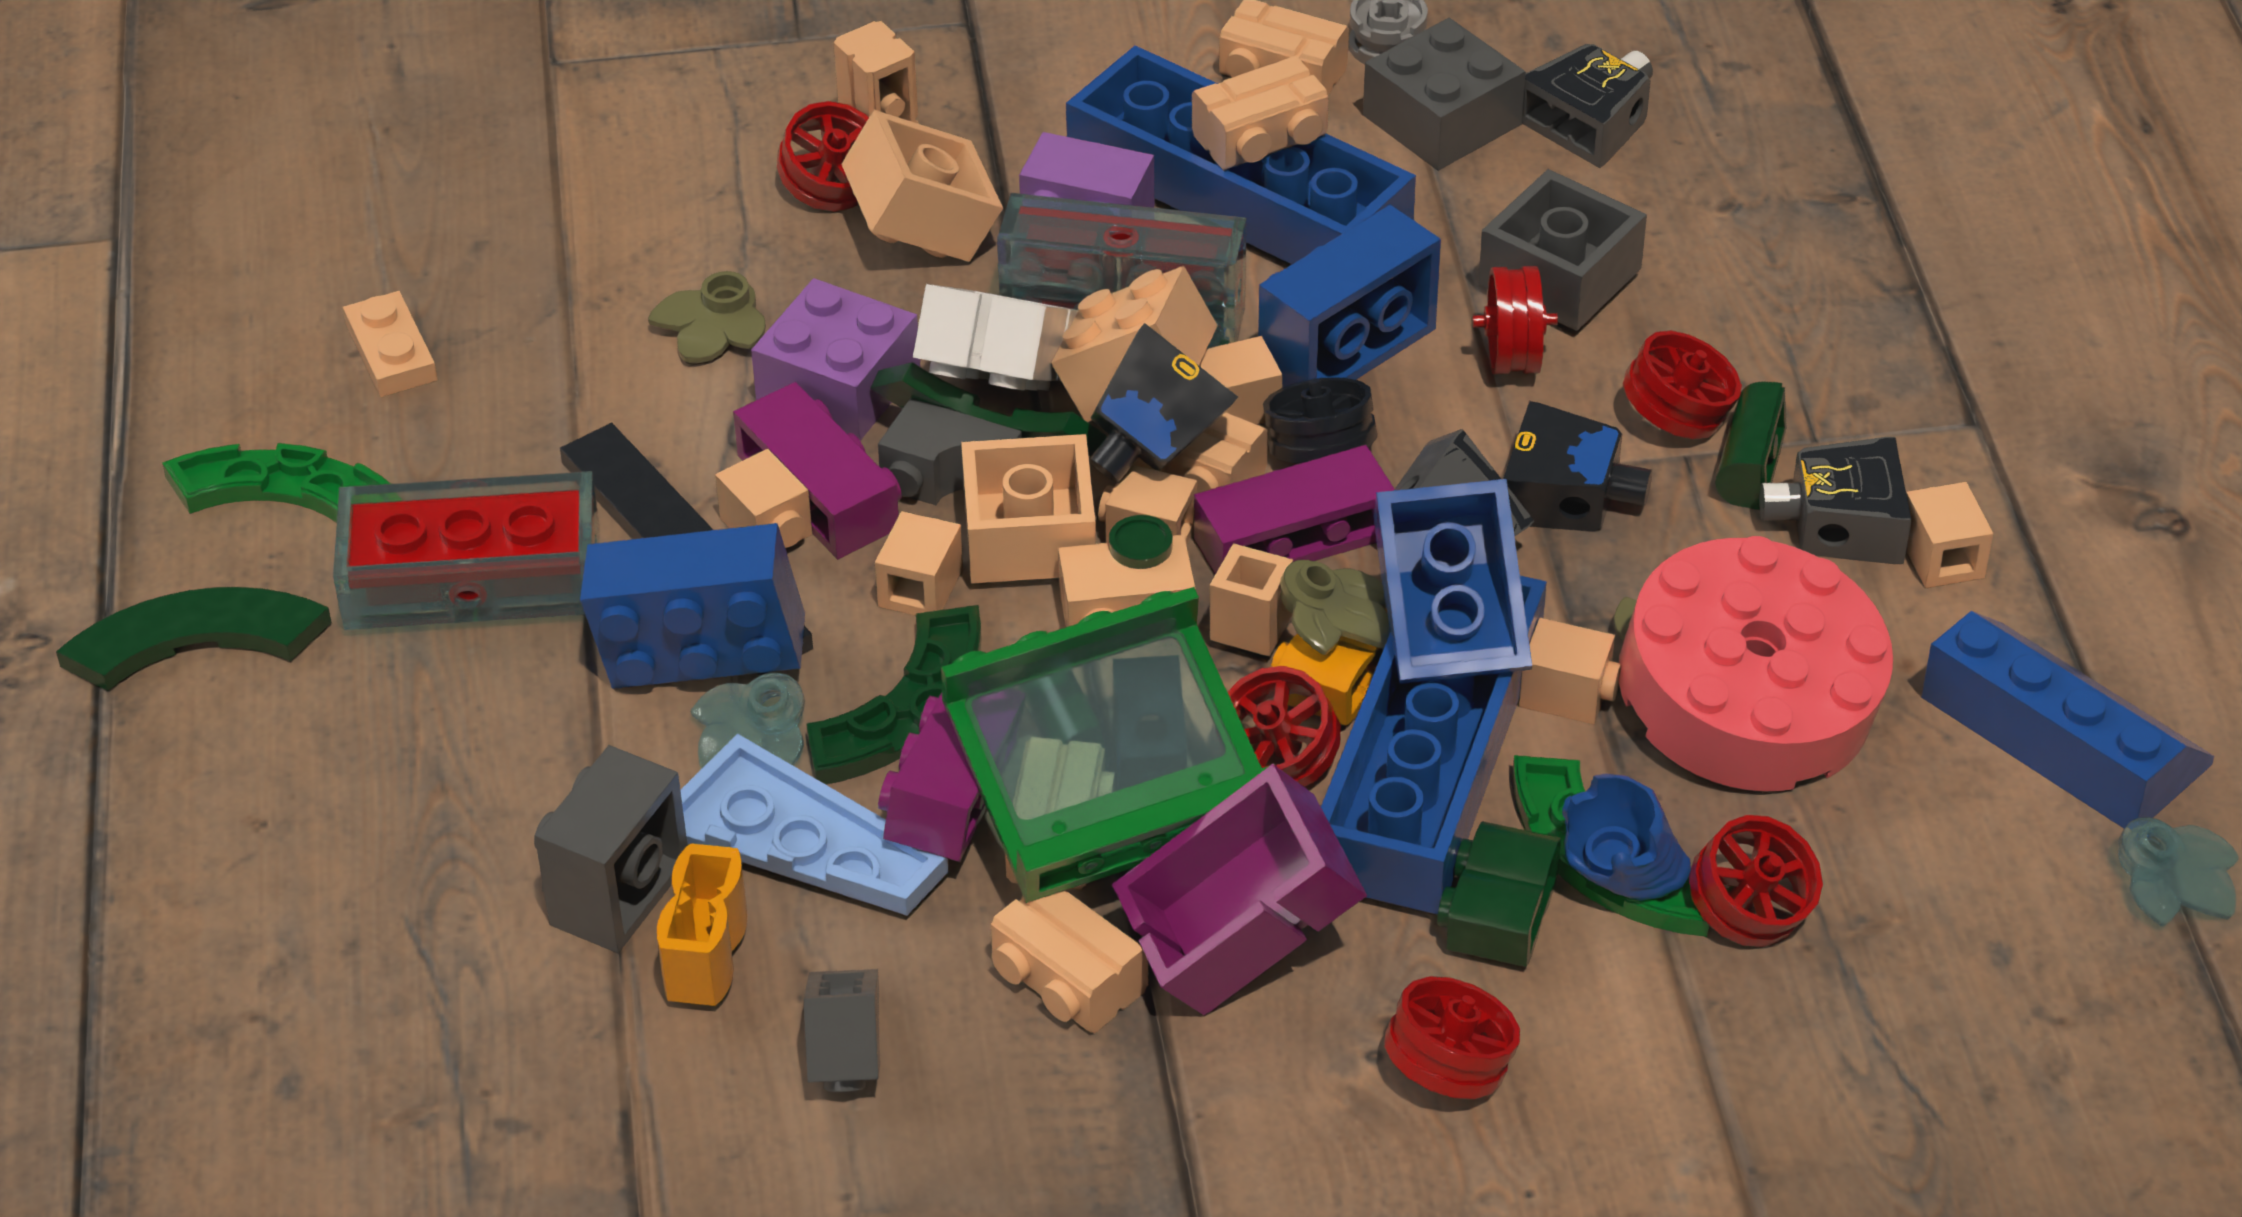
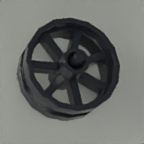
(1319, 418)

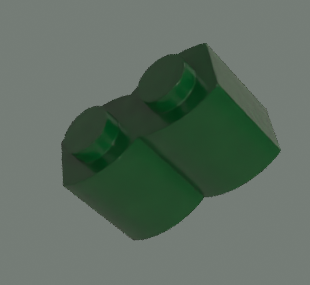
(1500, 893)

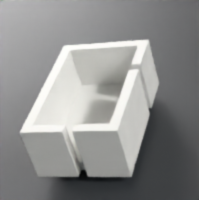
(990, 337)

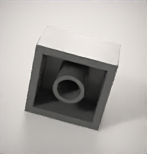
(1443, 93)
(1576, 238)
(611, 848)

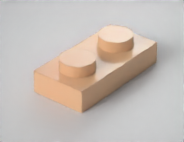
(390, 343)

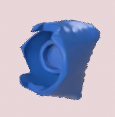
(1623, 839)

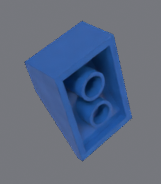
(1452, 581)

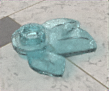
(739, 710)
(2177, 869)

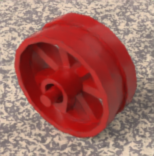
(839, 129)
(1515, 320)
(1682, 384)
(1279, 729)
(1754, 883)
(1452, 1037)

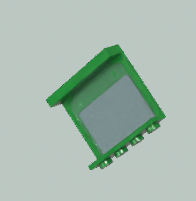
(1098, 740)

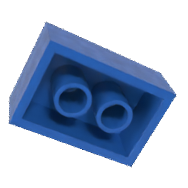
(1352, 300)
(693, 606)

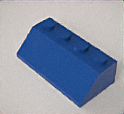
(2059, 720)

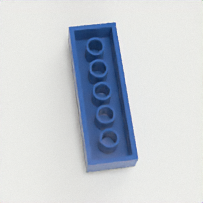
(1288, 197)
(1420, 772)

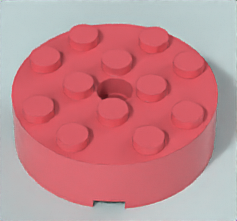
(1755, 663)

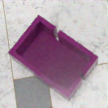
(1238, 890)

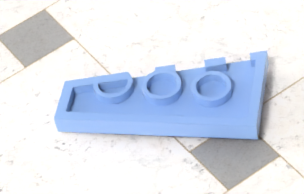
(803, 829)

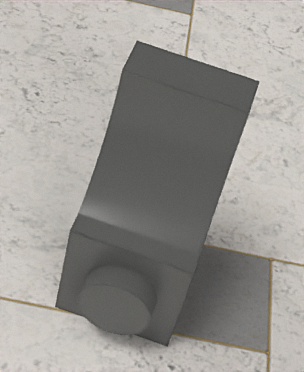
(926, 448)
(842, 1028)

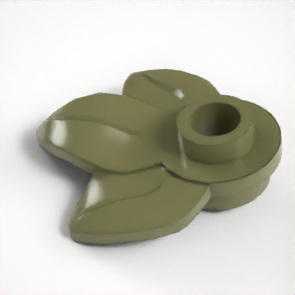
(711, 317)
(1334, 605)

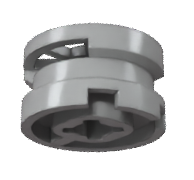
(1383, 25)

